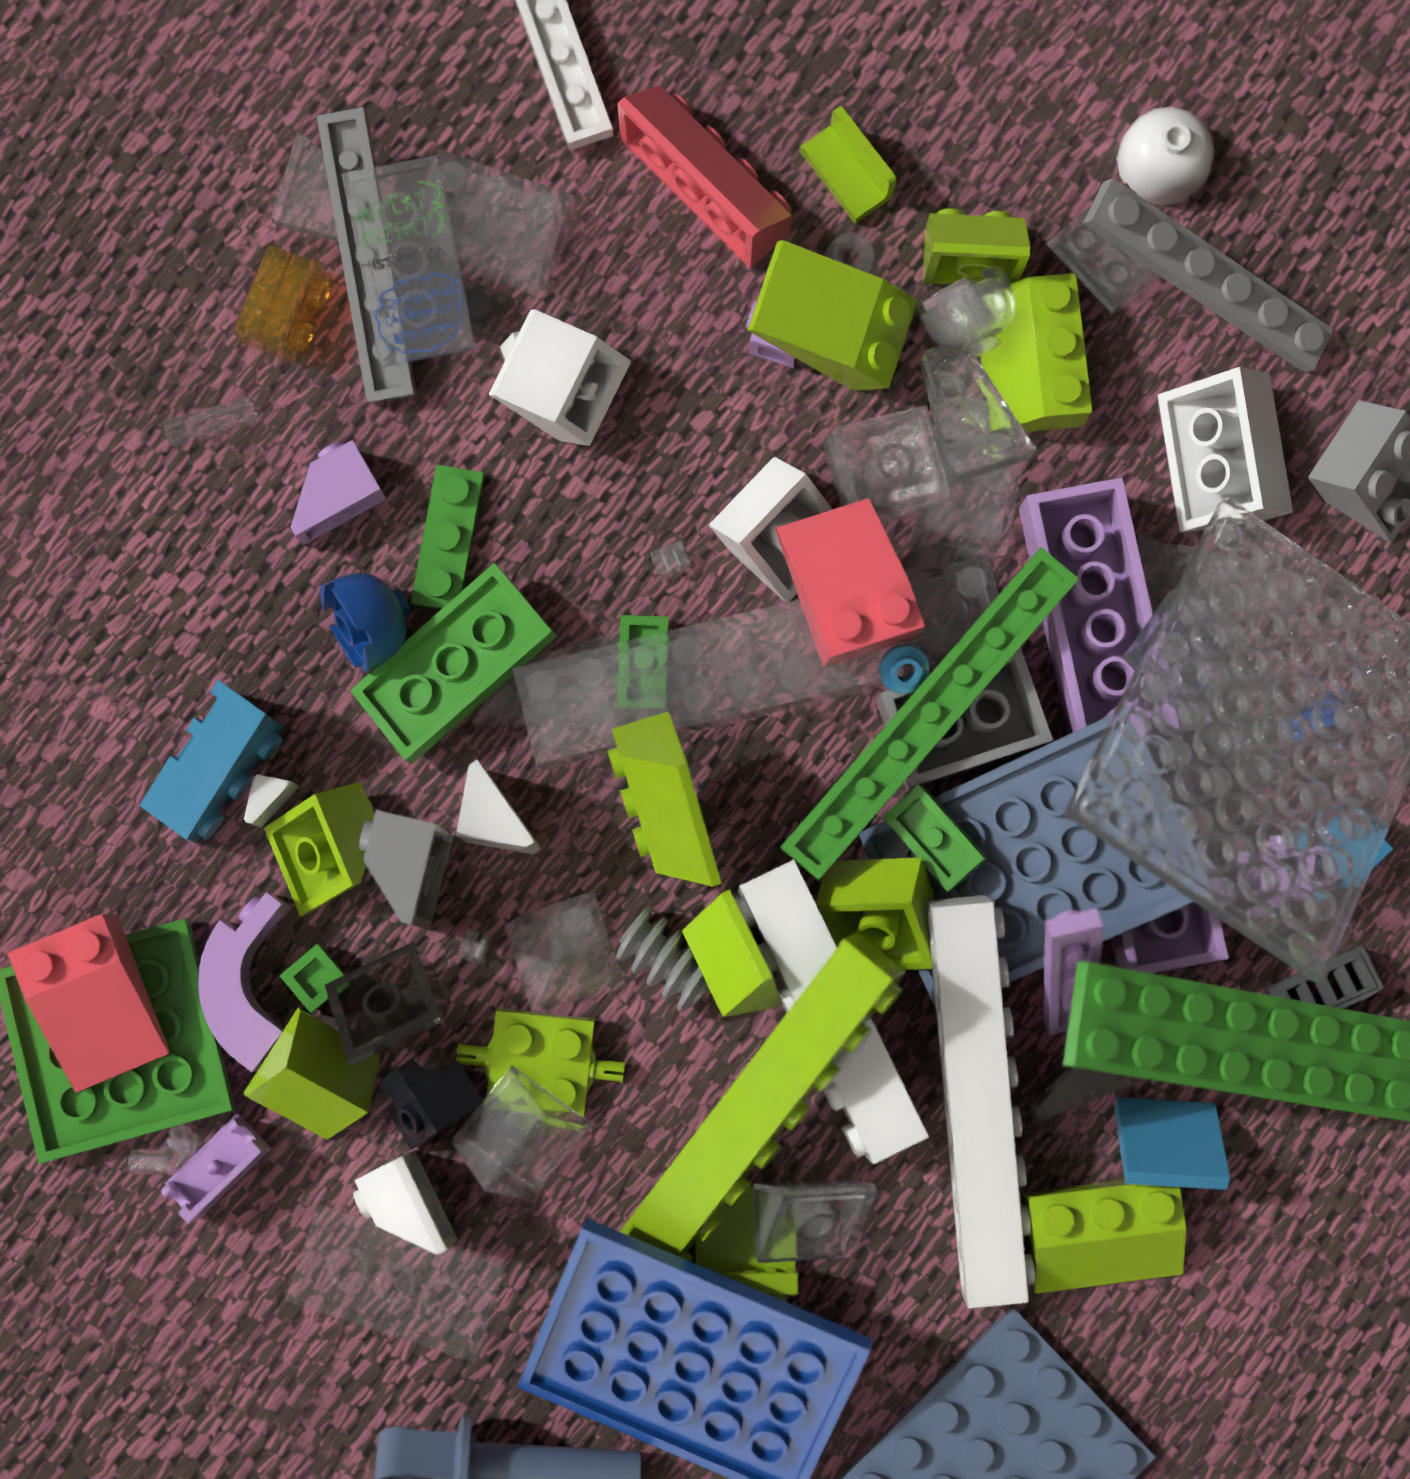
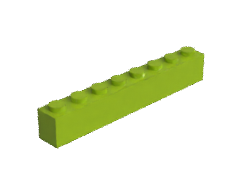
(767, 1098)

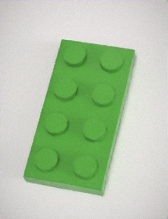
(453, 663)

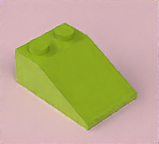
(833, 317)

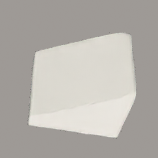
(266, 797)

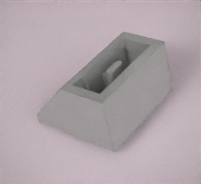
(1369, 469)

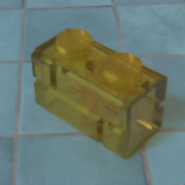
(282, 304)

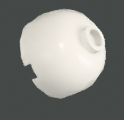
(1166, 155)

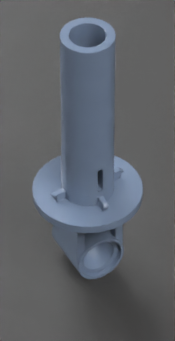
(457, 1455)

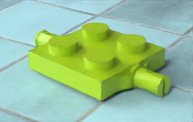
(546, 1048)

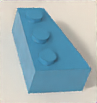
(212, 765)

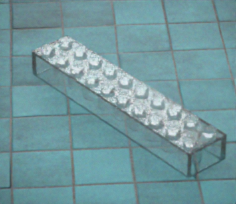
(727, 669)

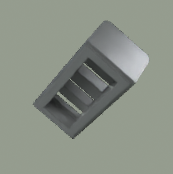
(1362, 967)

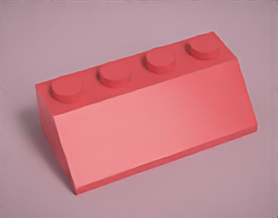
(703, 173)

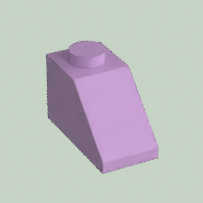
(334, 491)

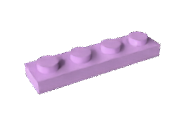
(1068, 939)

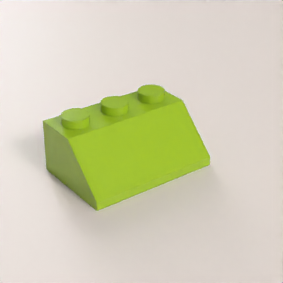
(1043, 356)
(663, 800)
(1104, 1234)

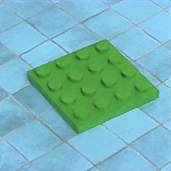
(148, 1099)

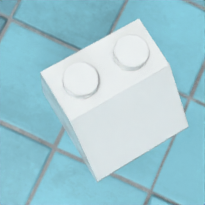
(749, 521)

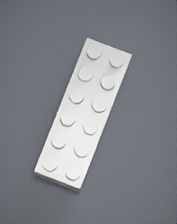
(797, 948)

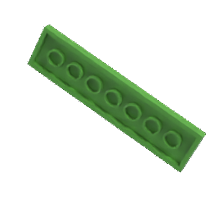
(1238, 1042)

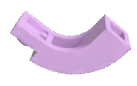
(225, 984)

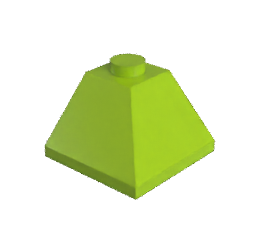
(320, 845)

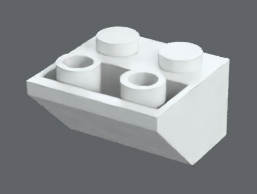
(560, 378)

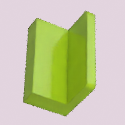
(850, 166)

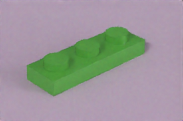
(447, 537)

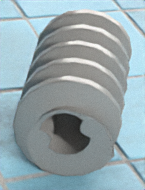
(664, 959)

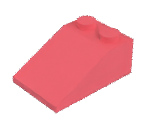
(849, 582)
(90, 1001)

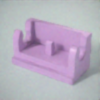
(215, 1168)

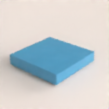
(1171, 1143)

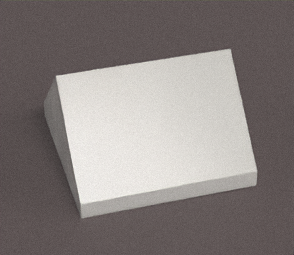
(488, 816)

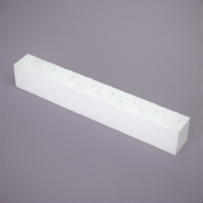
(979, 1101)

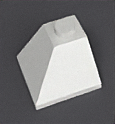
(405, 1204)

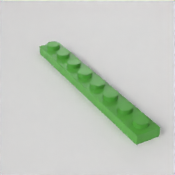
(929, 713)

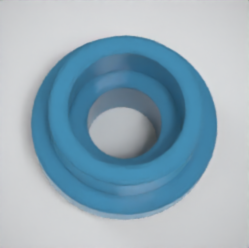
(894, 659)

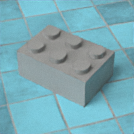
(996, 727)

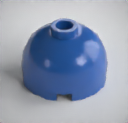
(367, 618)

